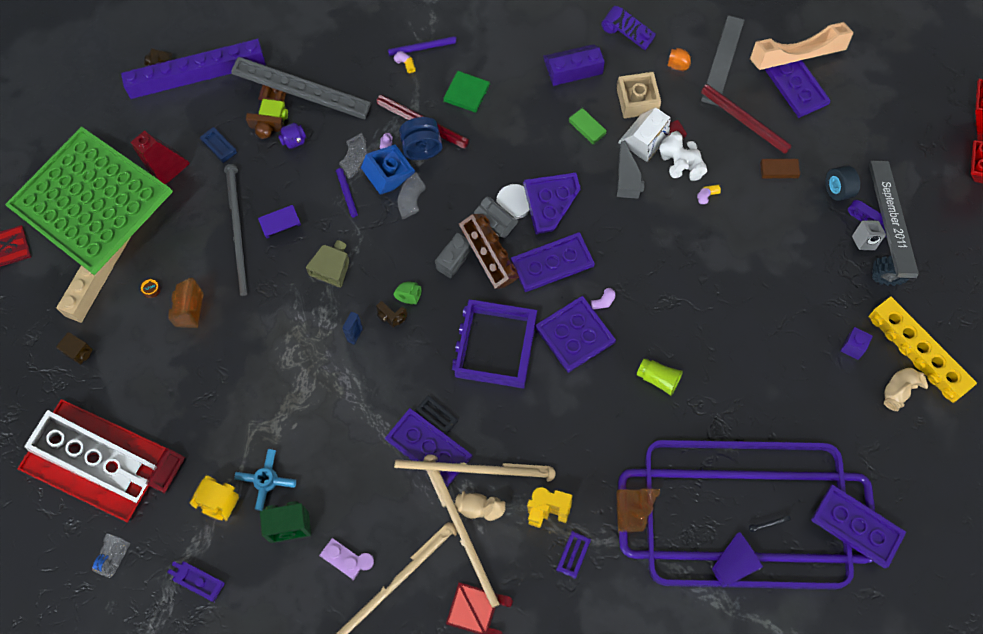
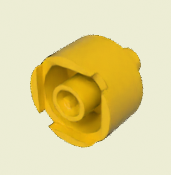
(214, 498)

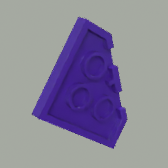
(550, 199)

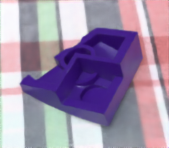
(736, 562)

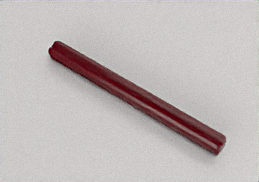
(410, 114)
(746, 118)

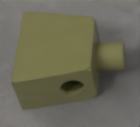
(330, 264)

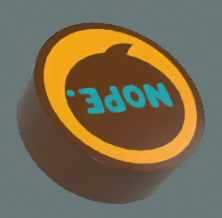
(150, 288)

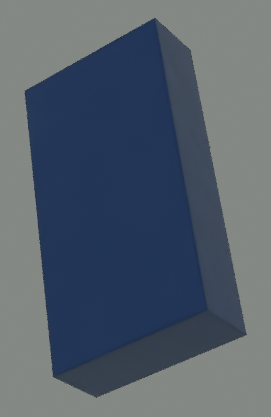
(218, 145)
(352, 328)

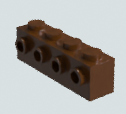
(489, 250)

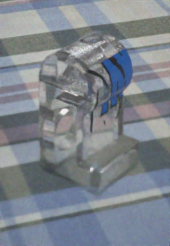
(110, 555)

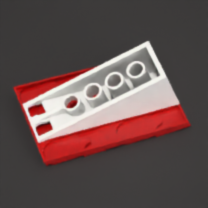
(91, 459)

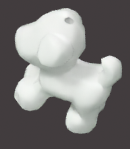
(683, 158)

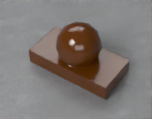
(264, 124)

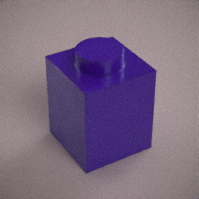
(856, 343)

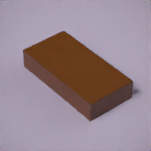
(780, 168)

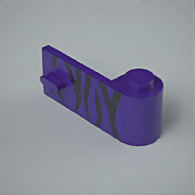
(633, 29)

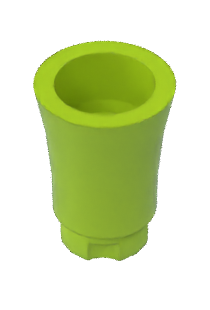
(660, 375)

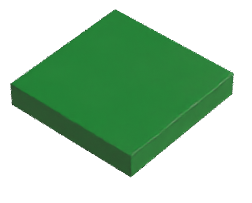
(466, 91)

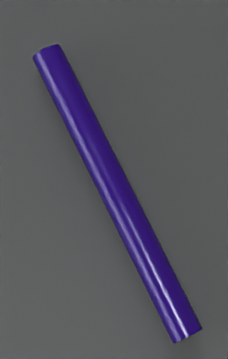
(421, 46)

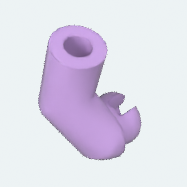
(386, 140)
(605, 301)

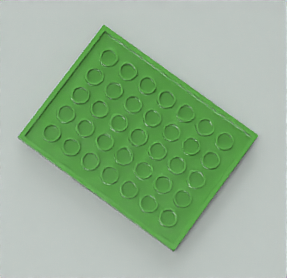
(88, 199)

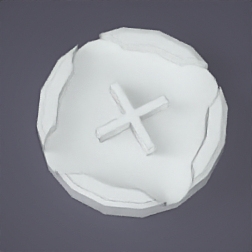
(514, 200)

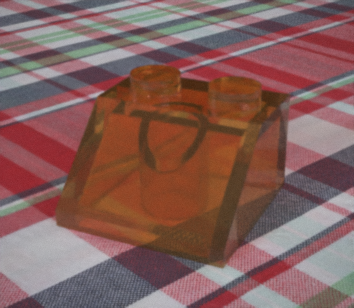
(186, 304)

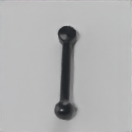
(753, 528)

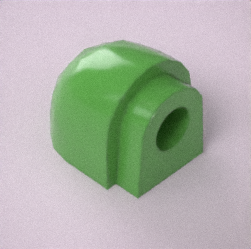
(408, 292)

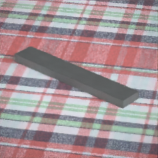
(724, 55)

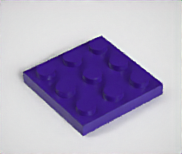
(575, 334)

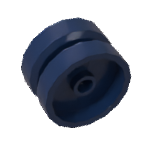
(420, 138)

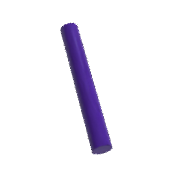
(346, 191)

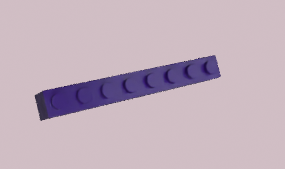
(189, 69)

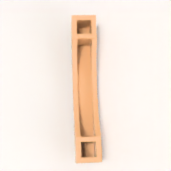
(830, 40)

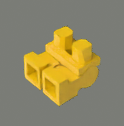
(545, 503)

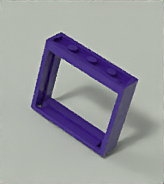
(501, 311)

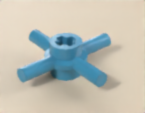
(269, 484)

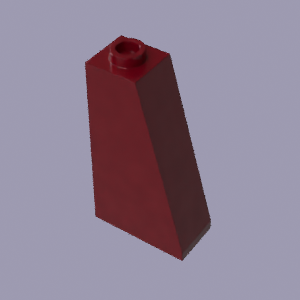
(158, 157)

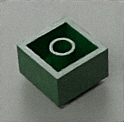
(285, 522)

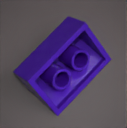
(574, 64)

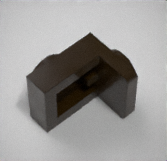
(157, 57)
(388, 315)

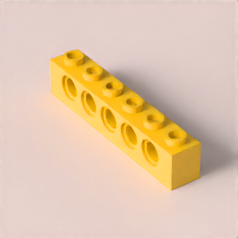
(932, 351)

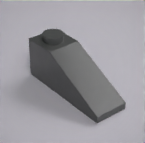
(629, 175)

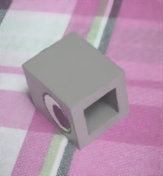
(868, 235)

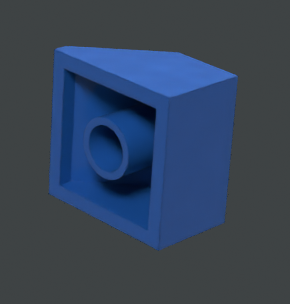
(387, 168)

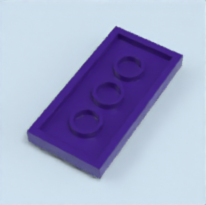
(798, 87)
(552, 262)
(419, 438)
(858, 526)

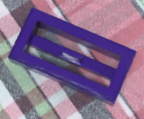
(579, 538)

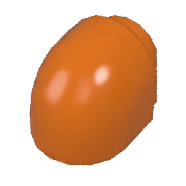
(679, 59)

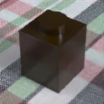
(74, 348)

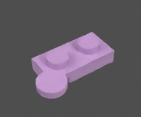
(345, 559)

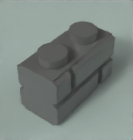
(500, 220)
(453, 255)

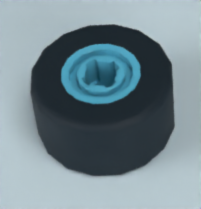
(842, 183)

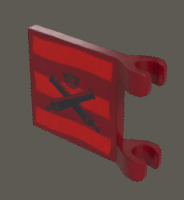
(13, 246)

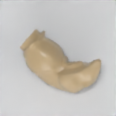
(900, 387)
(479, 506)

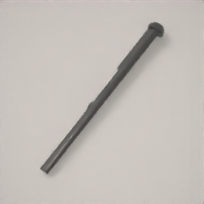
(230, 171)

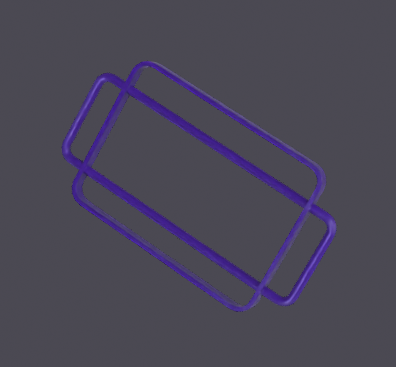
(838, 476)

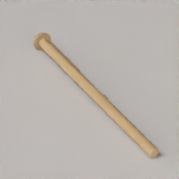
(507, 469)
(447, 501)
(419, 557)

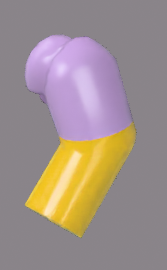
(403, 57)
(706, 191)

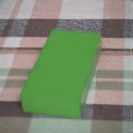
(587, 126)

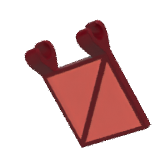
(473, 611)

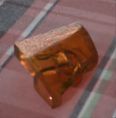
(634, 508)

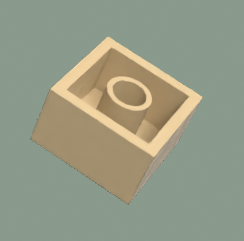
(638, 94)

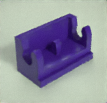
(279, 221)

